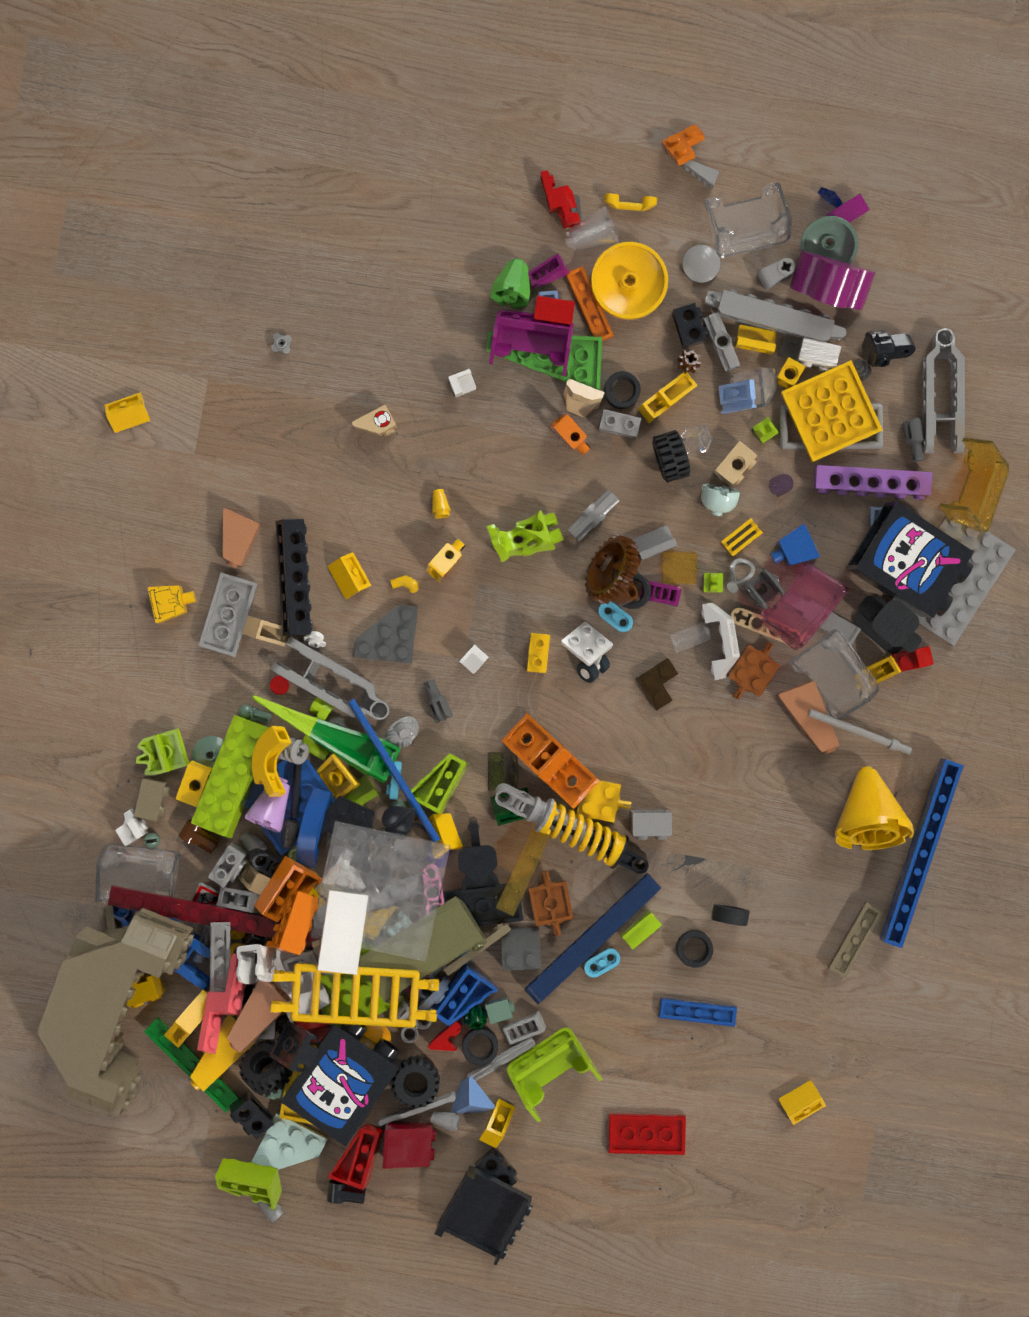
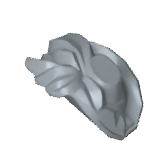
(402, 732)

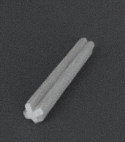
(502, 1059)

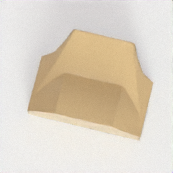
(581, 398)

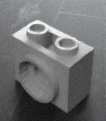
(229, 865)

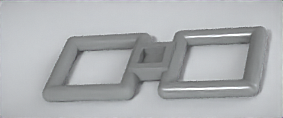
(785, 445)

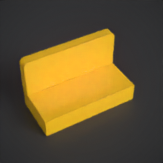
(756, 339)
(127, 412)
(349, 575)
(446, 830)
(802, 1102)

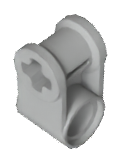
(773, 274)

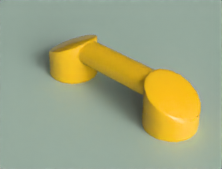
(613, 201)

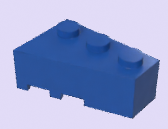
(464, 992)

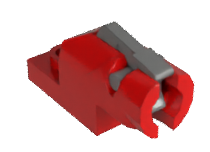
(561, 201)

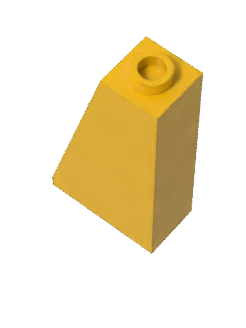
(213, 1065)

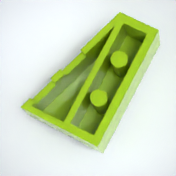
(440, 784)
(249, 1179)

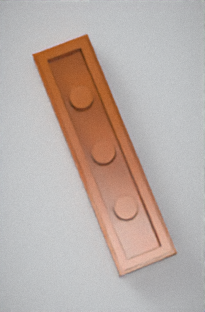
(590, 308)

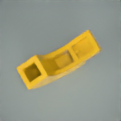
(265, 759)

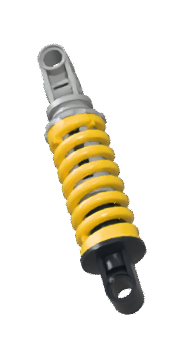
(556, 819)

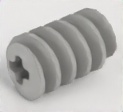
(295, 752)

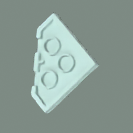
(288, 1144)

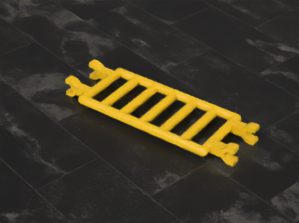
(414, 1014)

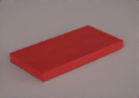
(647, 1134)

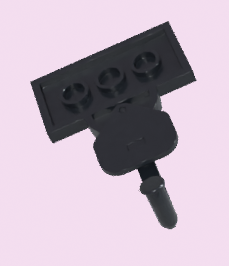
(480, 885)

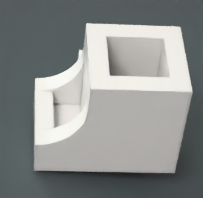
(132, 828)

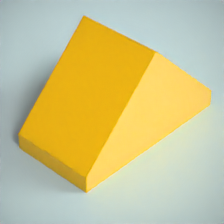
(883, 668)

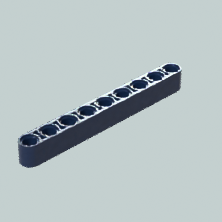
(592, 938)

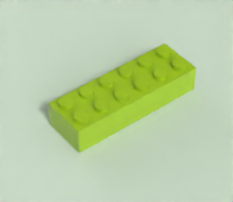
(229, 779)

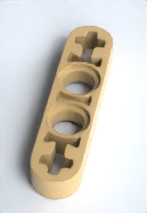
(763, 630)

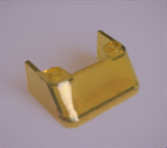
(982, 486)

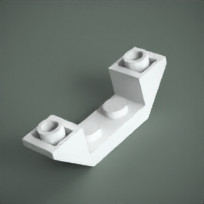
(730, 649)

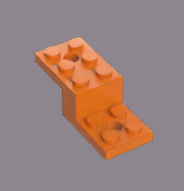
(550, 760)

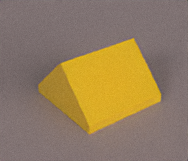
(338, 776)

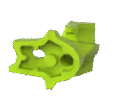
(534, 540)

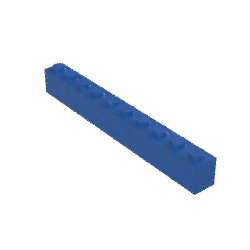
(921, 852)

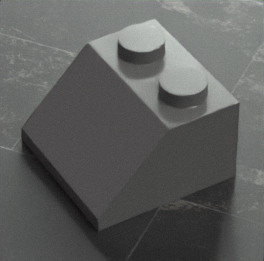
(521, 949)

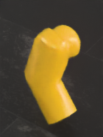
(405, 581)

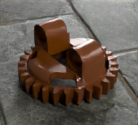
(626, 560)

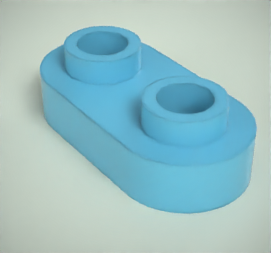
(615, 617)
(393, 788)
(602, 963)

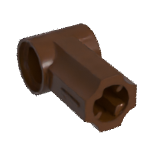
(197, 835)

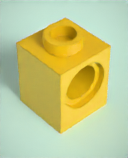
(795, 367)

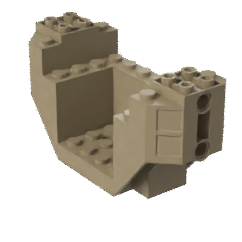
(91, 999)

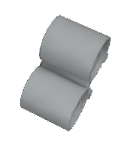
(405, 1015)

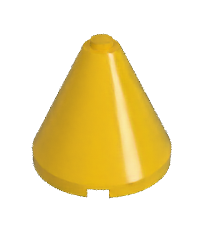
(872, 815)

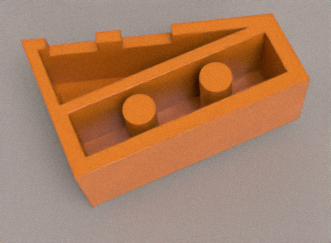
(287, 877)
(295, 923)

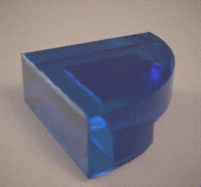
(830, 196)

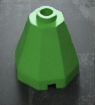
(512, 285)

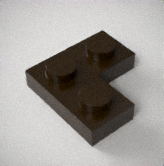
(653, 681)

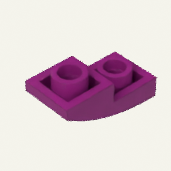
(851, 209)

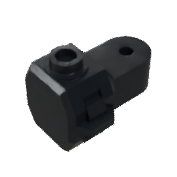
(881, 347)

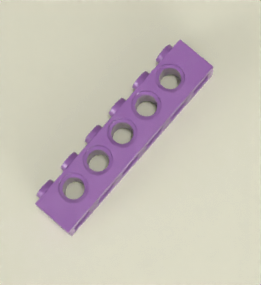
(921, 480)

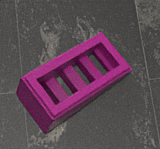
(555, 274)
(675, 602)

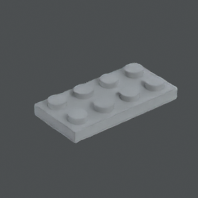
(228, 614)

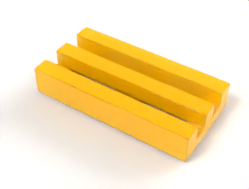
(754, 527)

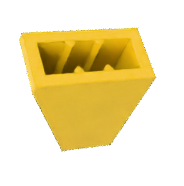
(187, 1020)

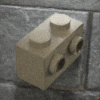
(151, 799)

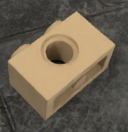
(727, 472)

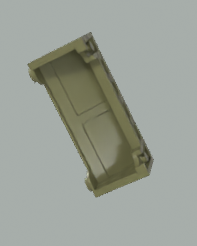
(452, 936)

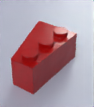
(359, 1159)

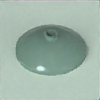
(843, 234)

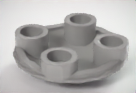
(701, 263)

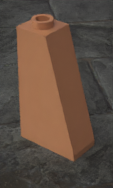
(797, 703)
(256, 1015)

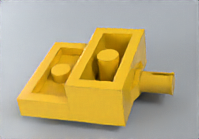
(602, 802)

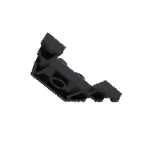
(348, 812)

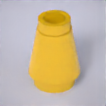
(440, 505)

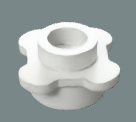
(315, 639)

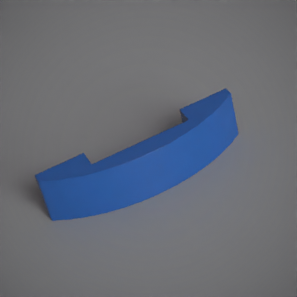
(311, 827)

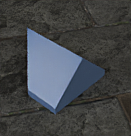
(471, 1098)

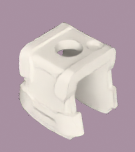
(264, 969)

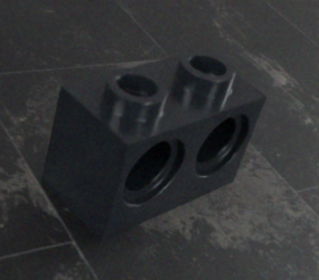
(684, 326)
(255, 1112)
(499, 1169)

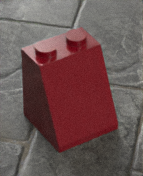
(408, 1144)

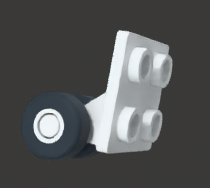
(590, 648)

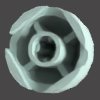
(719, 499)

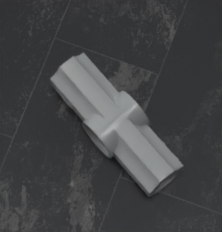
(717, 330)
(593, 515)

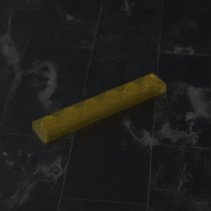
(522, 872)

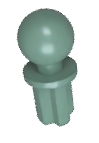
(247, 712)

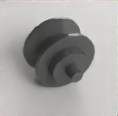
(863, 369)

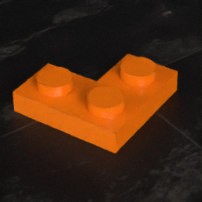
(680, 144)

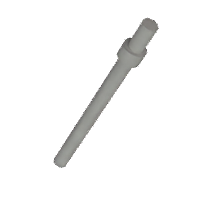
(891, 743)

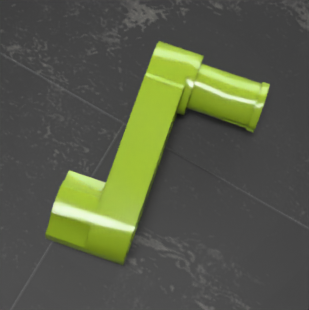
(322, 711)

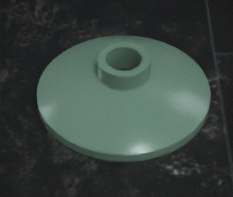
(205, 745)

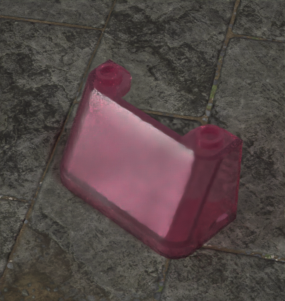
(804, 606)

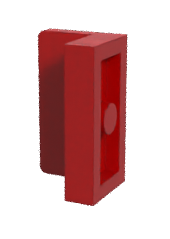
(554, 310)

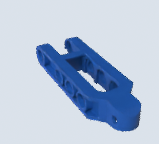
(186, 970)

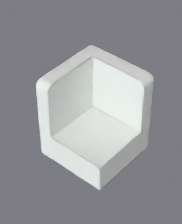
(462, 383)
(474, 659)

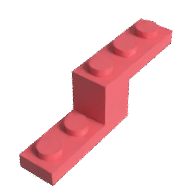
(218, 1005)

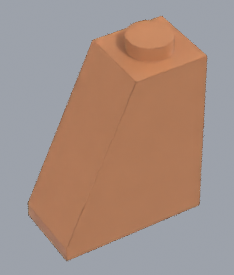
(238, 537)

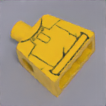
(169, 602)

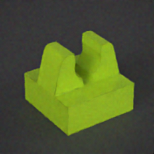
(764, 430)
(713, 582)

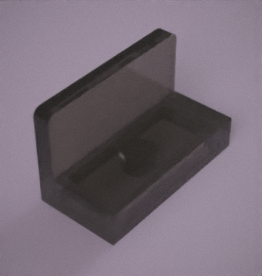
(502, 769)

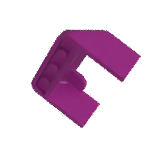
(524, 333)

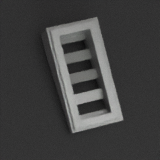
(701, 172)
(536, 1016)

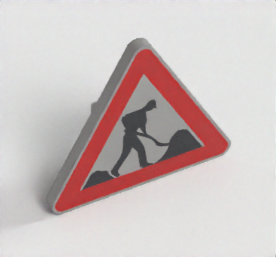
(205, 894)

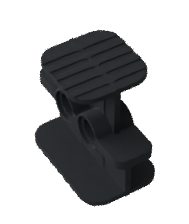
(888, 624)

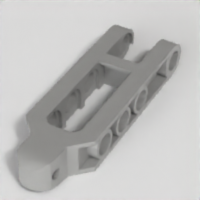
(944, 348)
(371, 705)

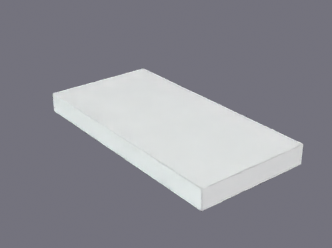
(342, 932)

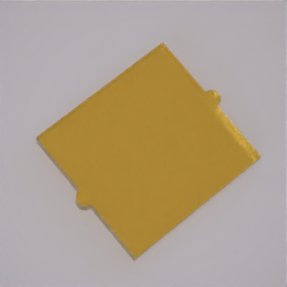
(679, 567)

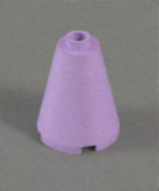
(268, 810)

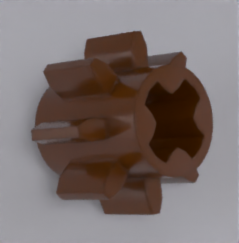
(685, 365)

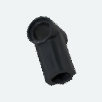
(340, 1192)

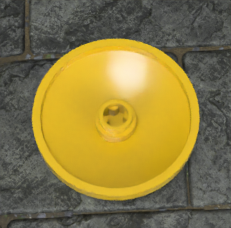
(629, 280)

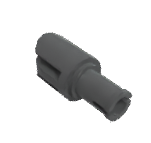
(914, 438)
(437, 703)

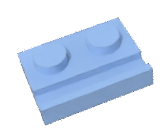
(737, 396)

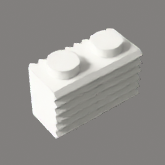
(818, 354)

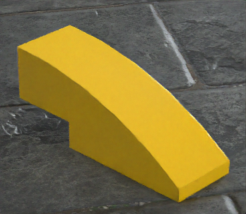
(667, 397)

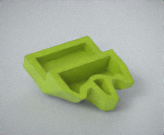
(163, 752)

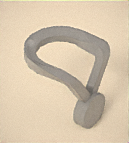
(733, 585)

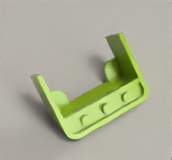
(546, 1063)

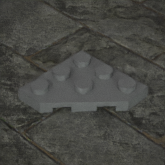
(390, 637)

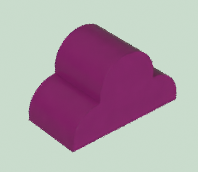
(832, 281)

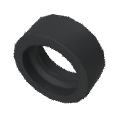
(636, 387)
(646, 595)
(730, 915)
(694, 934)
(480, 1060)

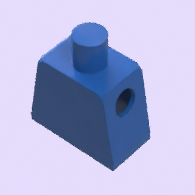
(795, 547)

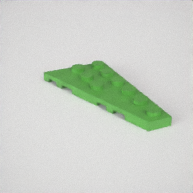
(583, 361)

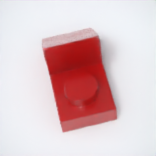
(915, 660)
(442, 1040)

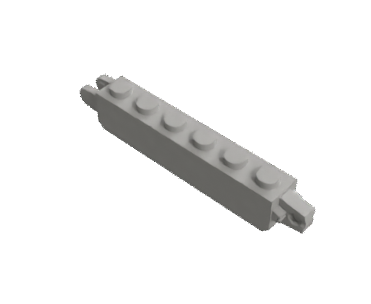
(774, 317)

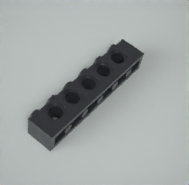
(287, 585)

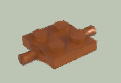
(753, 670)
(551, 903)

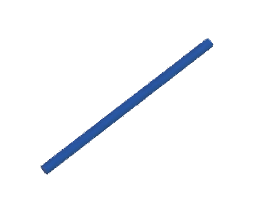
(394, 771)

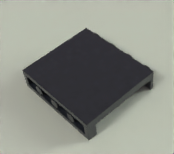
(485, 1213)

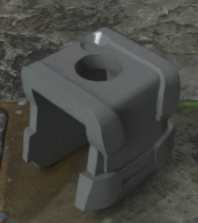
(771, 583)

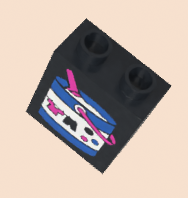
(911, 560)
(343, 1081)

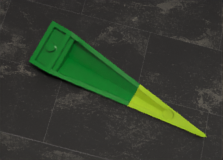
(343, 742)

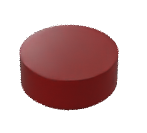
(279, 685)

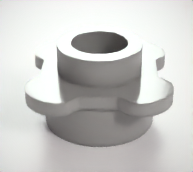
(285, 348)

